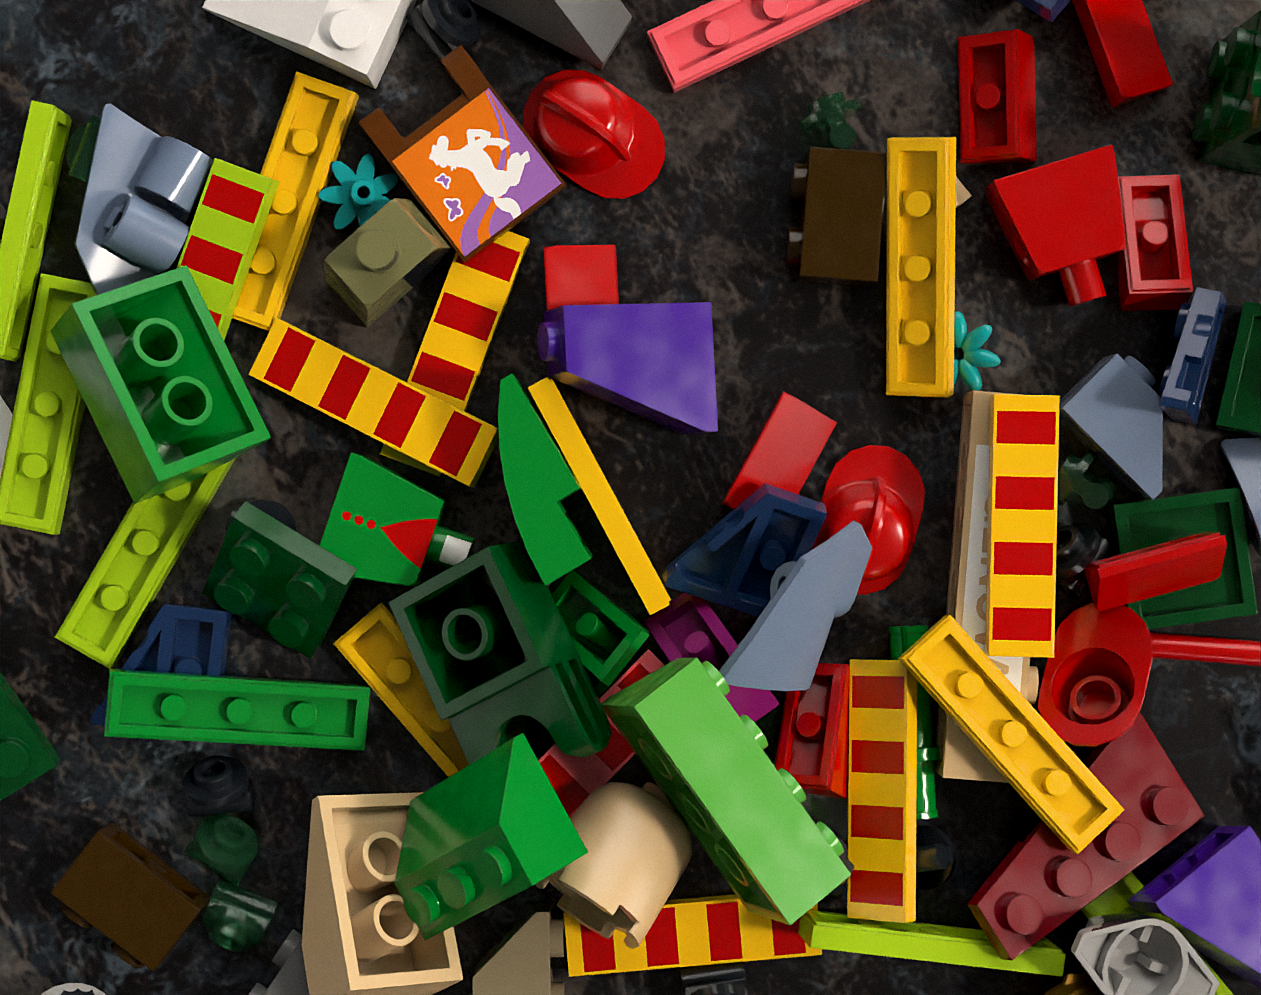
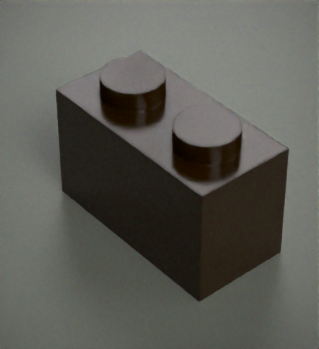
(838, 217)
(130, 897)

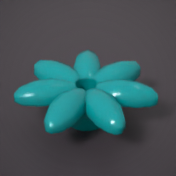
(347, 193)
(973, 355)

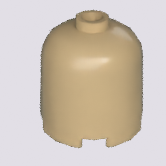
(631, 862)

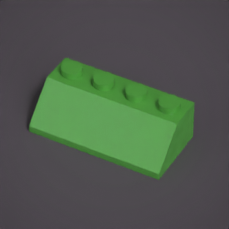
(729, 789)

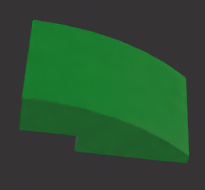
(536, 484)

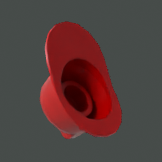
(594, 134)
(884, 496)
(1096, 675)

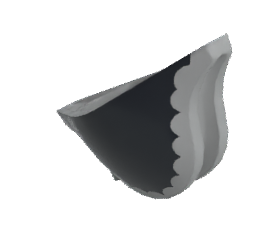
(1140, 957)

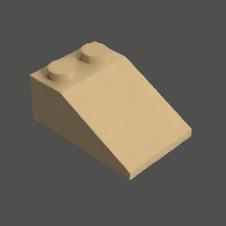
(353, 913)

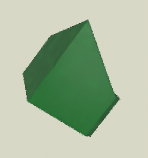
(599, 629)

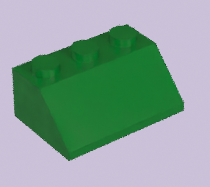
(159, 382)
(482, 838)

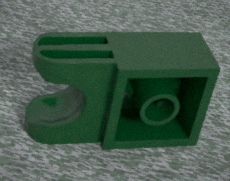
(1232, 120)
(500, 655)

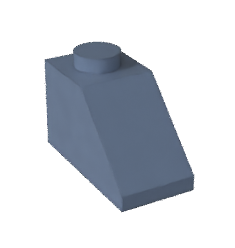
(1121, 421)

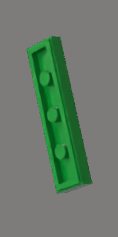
(236, 710)

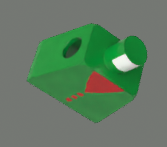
(390, 525)

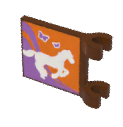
(469, 162)

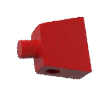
(1063, 219)

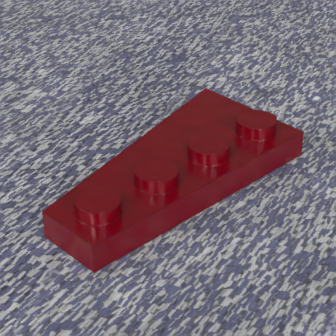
(1047, 884)

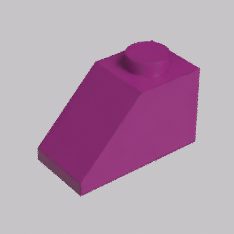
(694, 631)

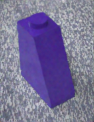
(638, 358)
(1214, 899)

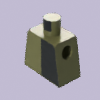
(386, 258)

